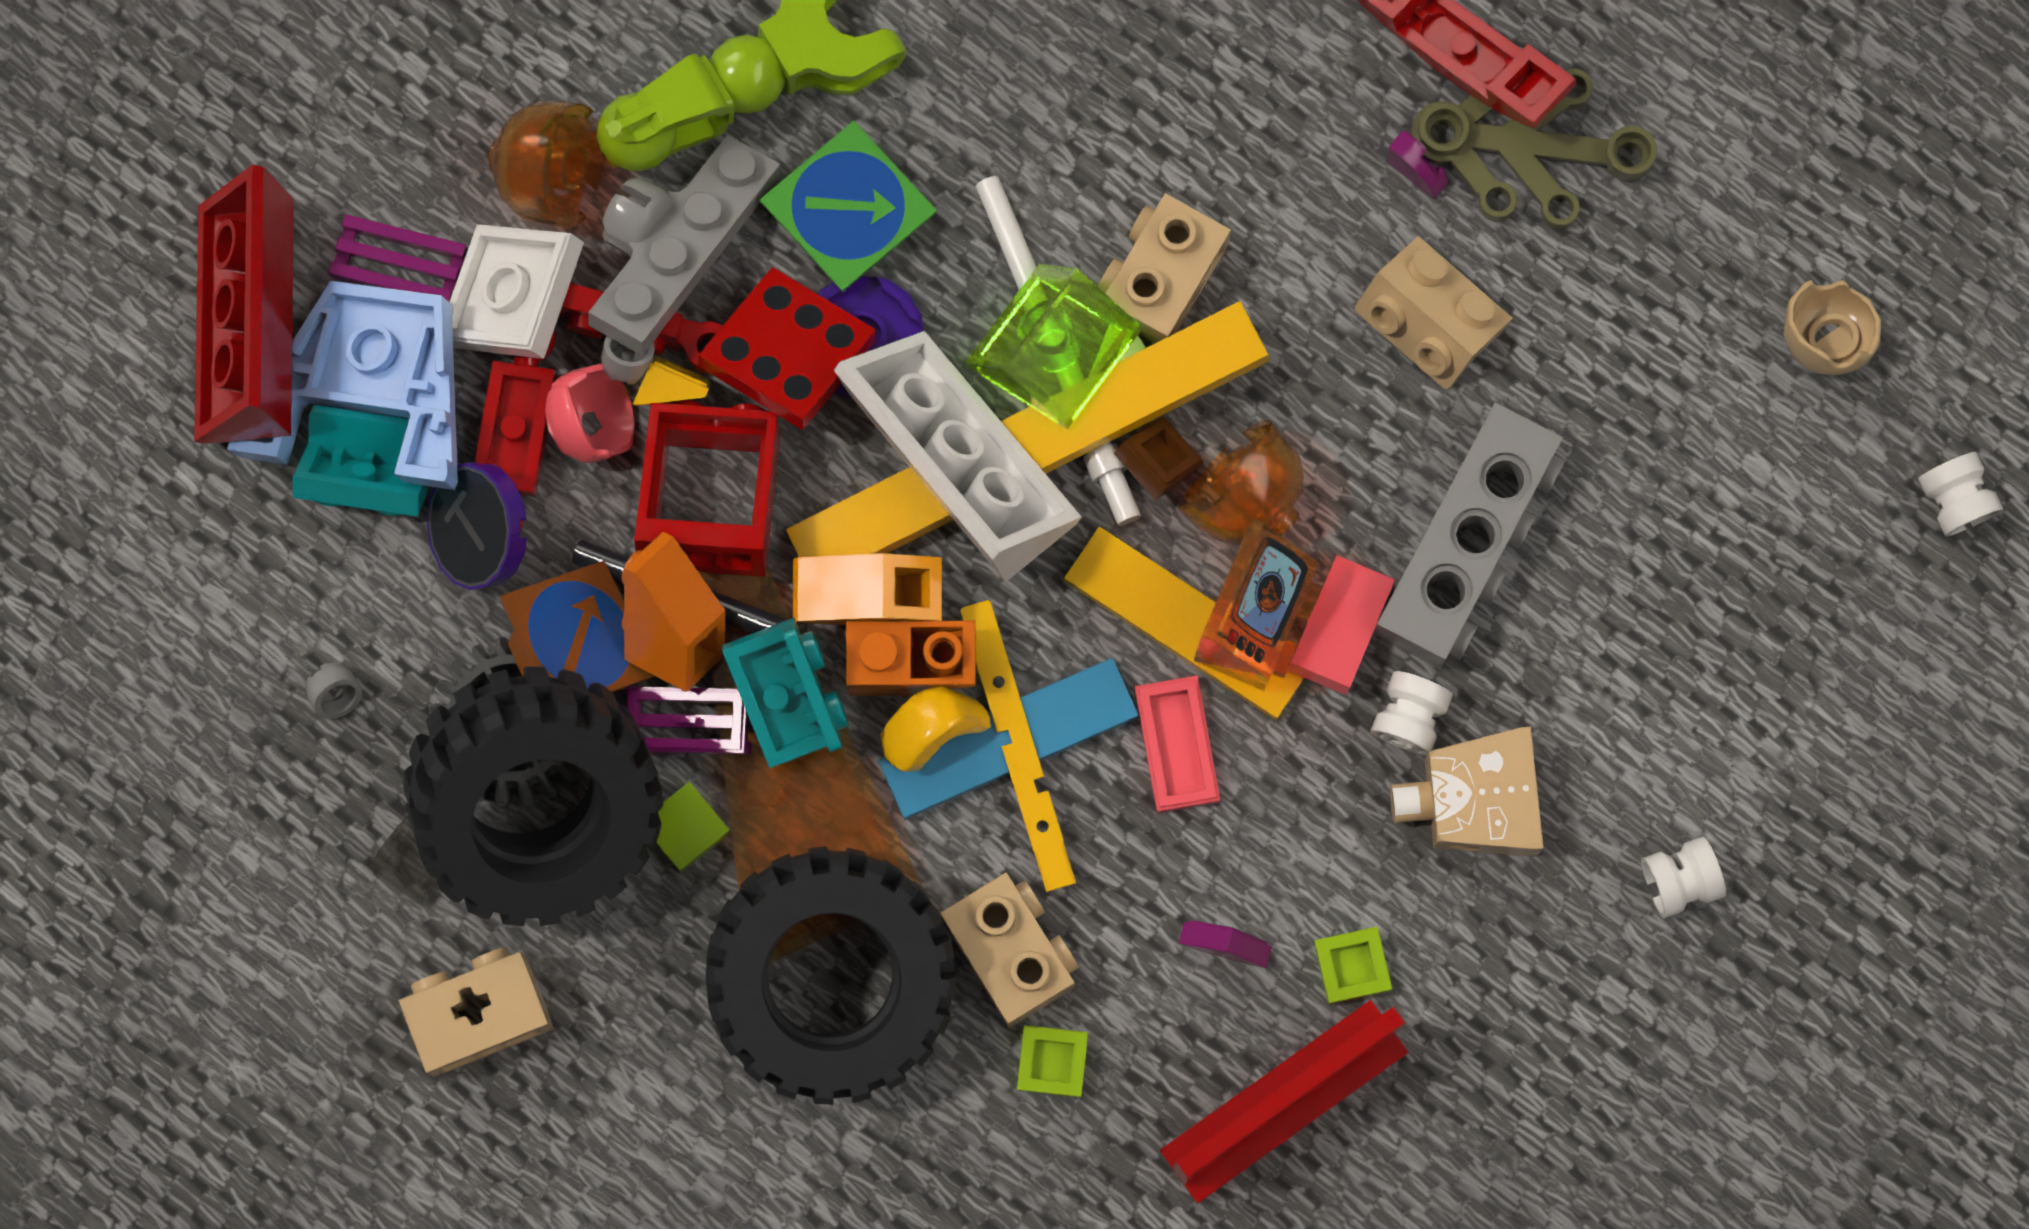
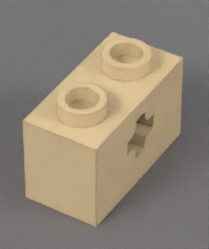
(453, 1041)

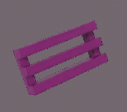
(348, 247)
(738, 721)

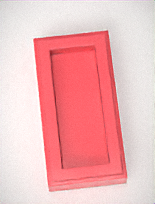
(1341, 625)
(1177, 744)

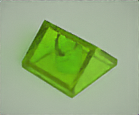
(1055, 342)

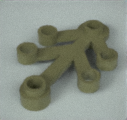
(1521, 148)

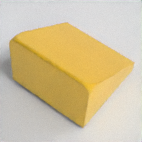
(670, 383)

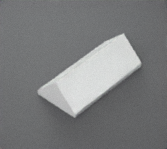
(959, 450)

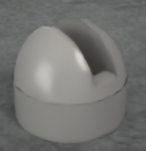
(624, 370)
(324, 680)

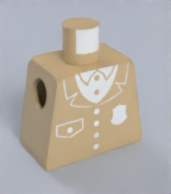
(1478, 796)

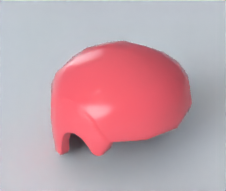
(583, 392)

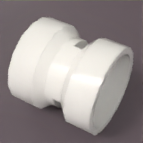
(1959, 491)
(1409, 720)
(1684, 877)

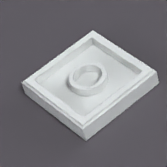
(512, 289)

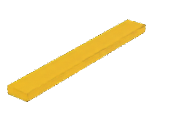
(1129, 397)

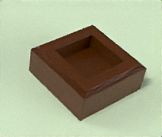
(1159, 457)

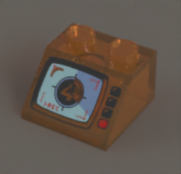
(1258, 607)

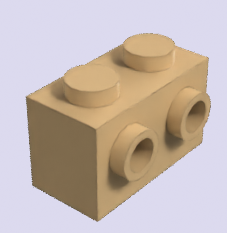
(1166, 266)
(1009, 949)

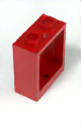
(710, 545)

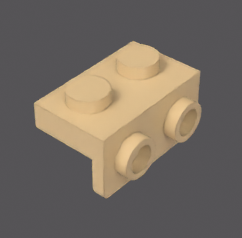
(1431, 312)

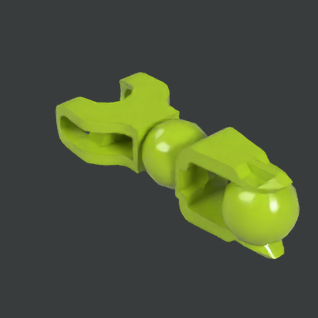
(744, 77)

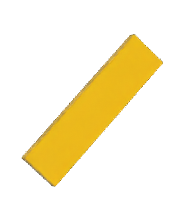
(1163, 611)

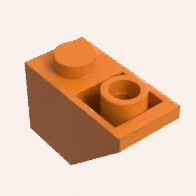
(670, 615)
(909, 656)

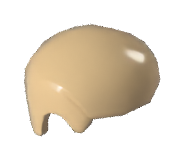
(1844, 348)

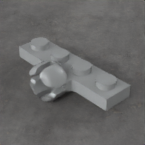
(675, 239)

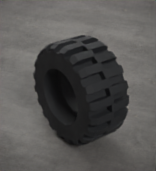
(548, 868)
(848, 1061)

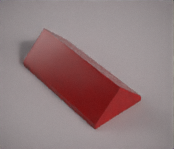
(244, 311)

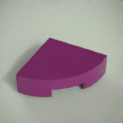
(1406, 157)
(1225, 943)

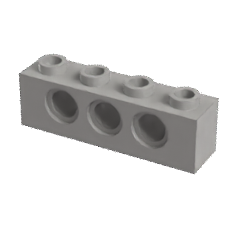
(1503, 444)

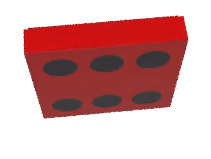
(785, 347)

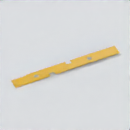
(1021, 753)

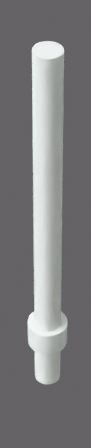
(1100, 462)

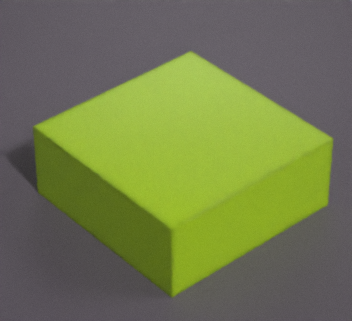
(689, 827)
(1352, 965)
(1052, 1061)

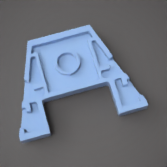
(378, 356)

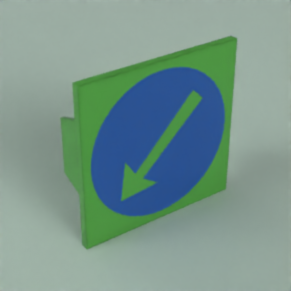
(848, 206)

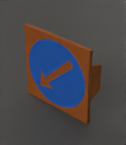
(573, 626)

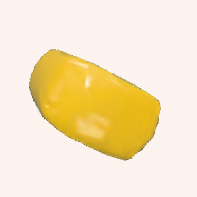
(927, 724)

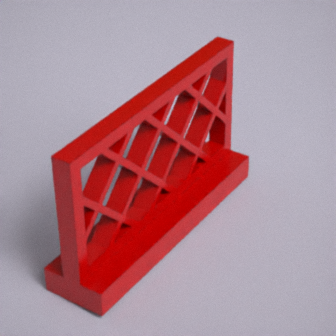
(1285, 1100)

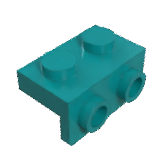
(354, 463)
(783, 692)

